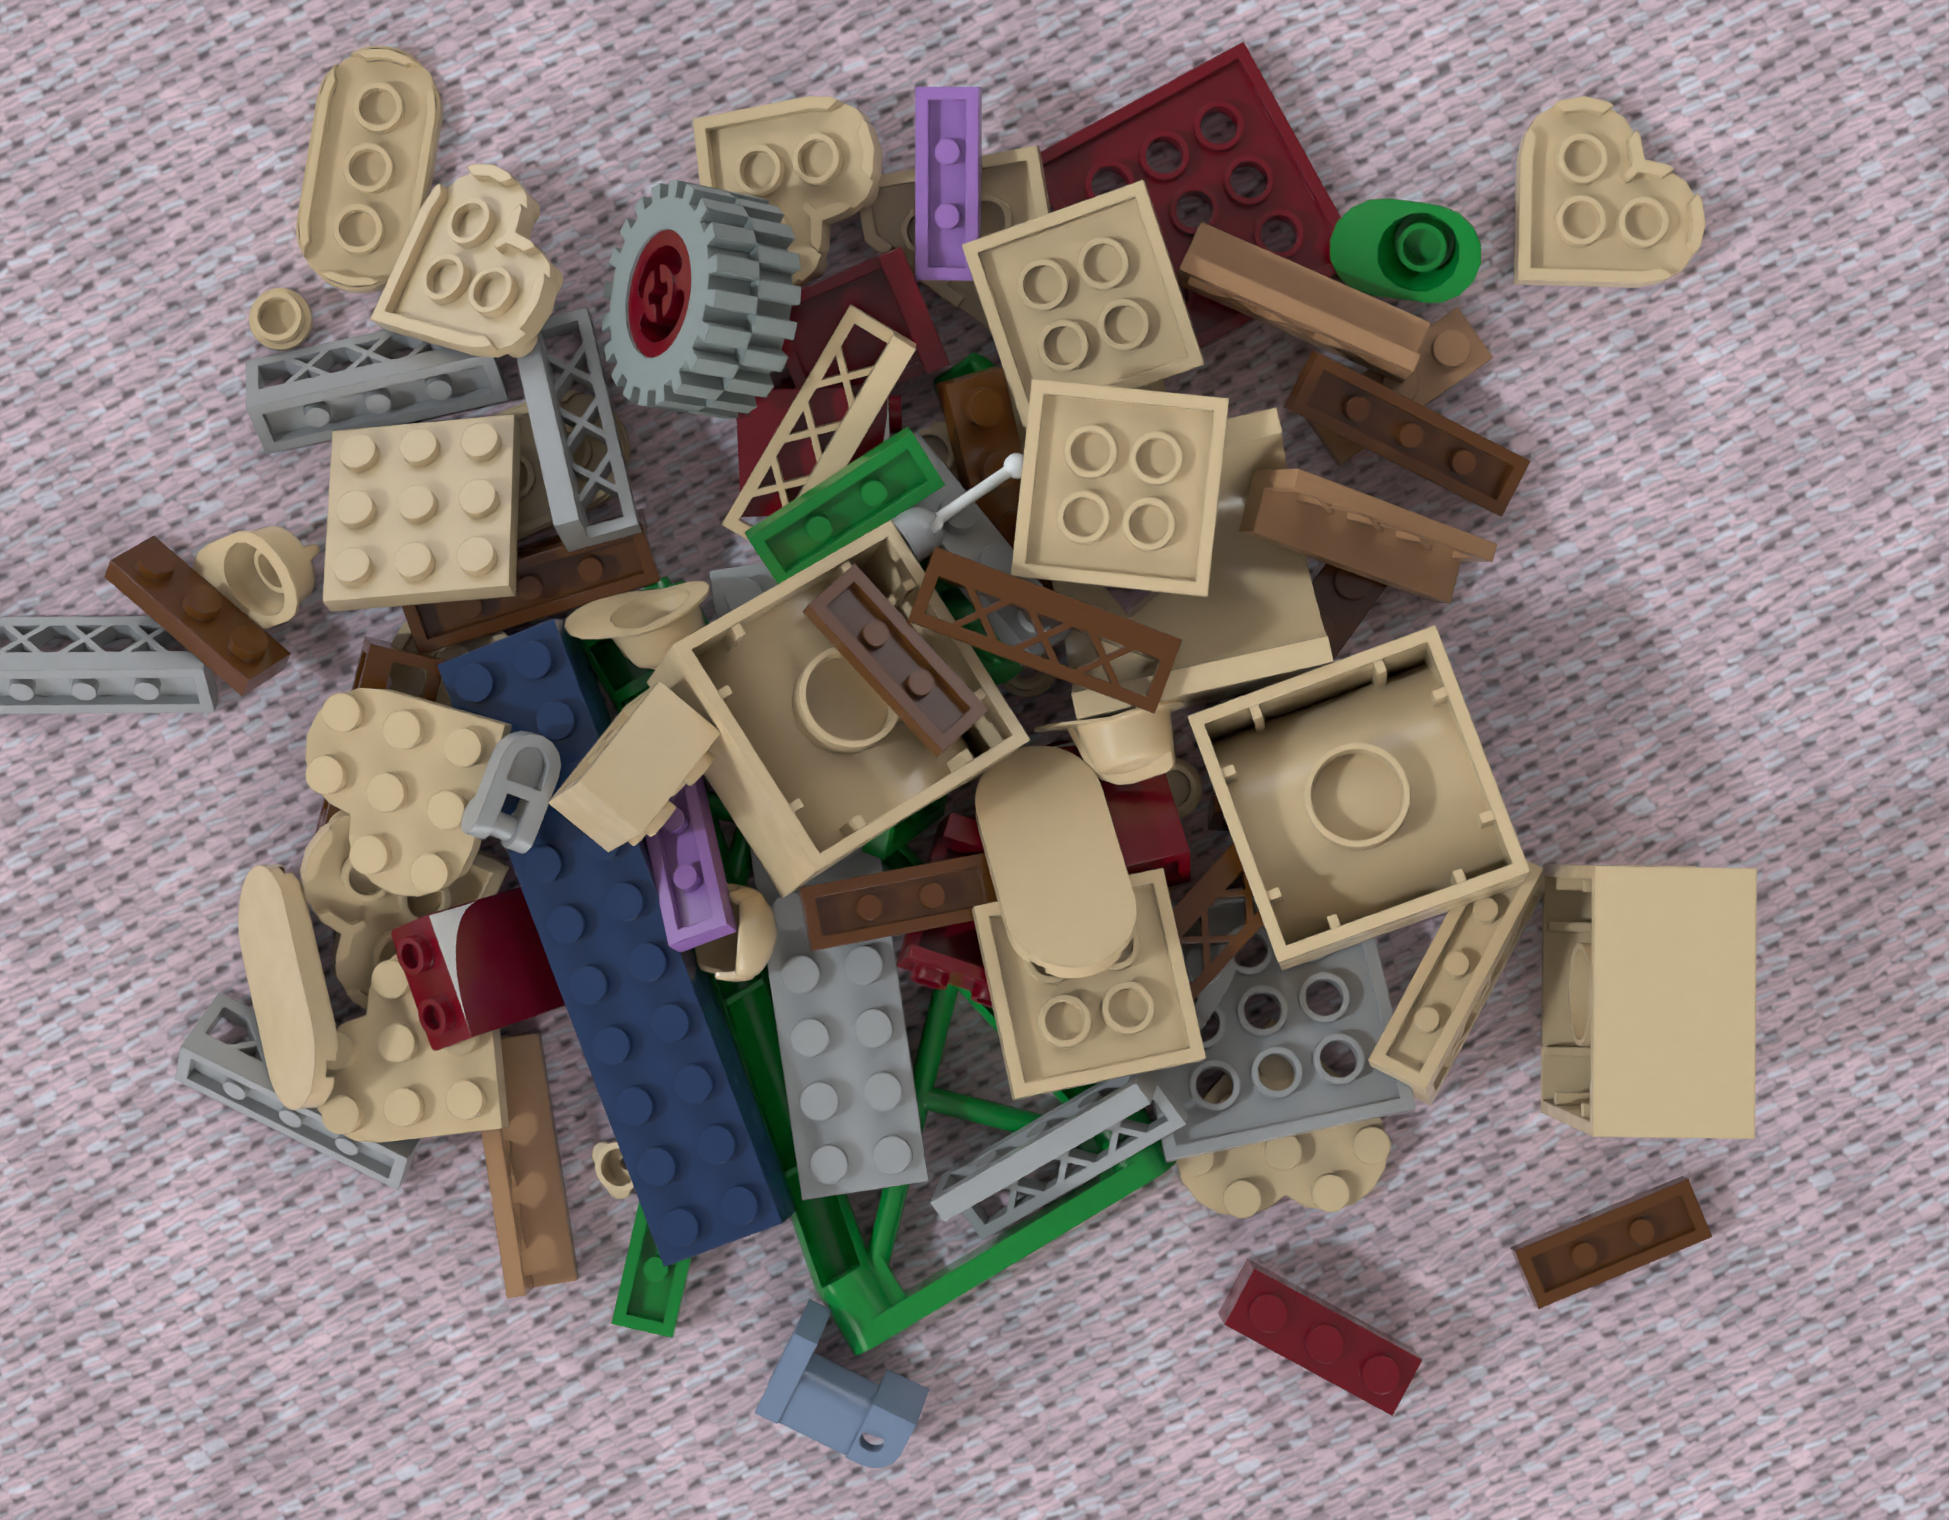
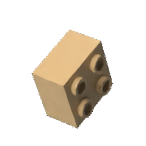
(635, 768)

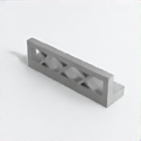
(368, 392)
(557, 448)
(97, 681)
(245, 1085)
(1053, 1138)

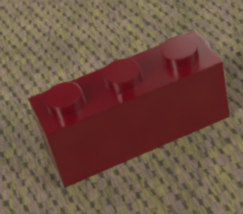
(1319, 1337)

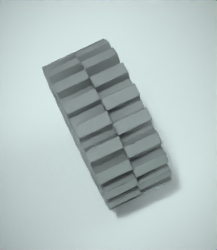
(700, 300)

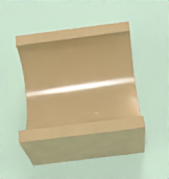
(1258, 610)
(804, 742)
(1359, 798)
(1649, 1000)

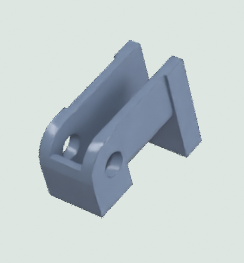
(838, 1403)

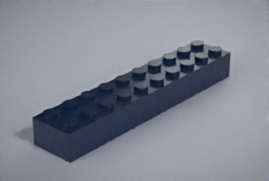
(633, 1000)

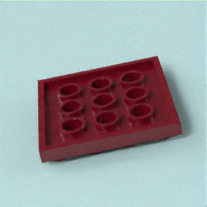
(1261, 141)

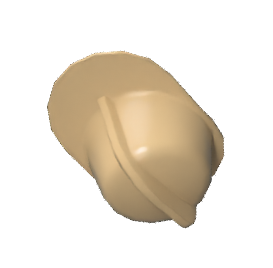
(260, 572)
(643, 621)
(1125, 745)

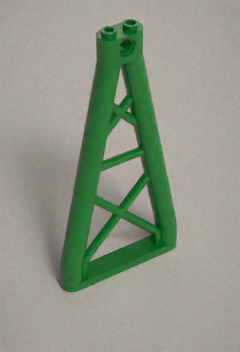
(849, 1279)

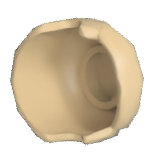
(749, 949)

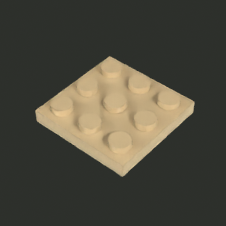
(1085, 297)
(1119, 487)
(422, 513)
(1097, 1025)

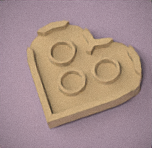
(804, 157)
(1595, 206)
(472, 271)
(405, 781)
(367, 913)
(397, 1086)
(1312, 1168)

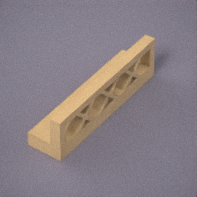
(848, 430)
(1454, 986)

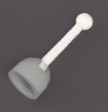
(924, 528)

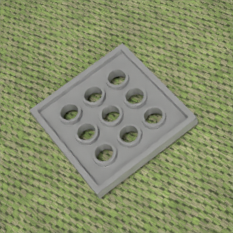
(1314, 1098)

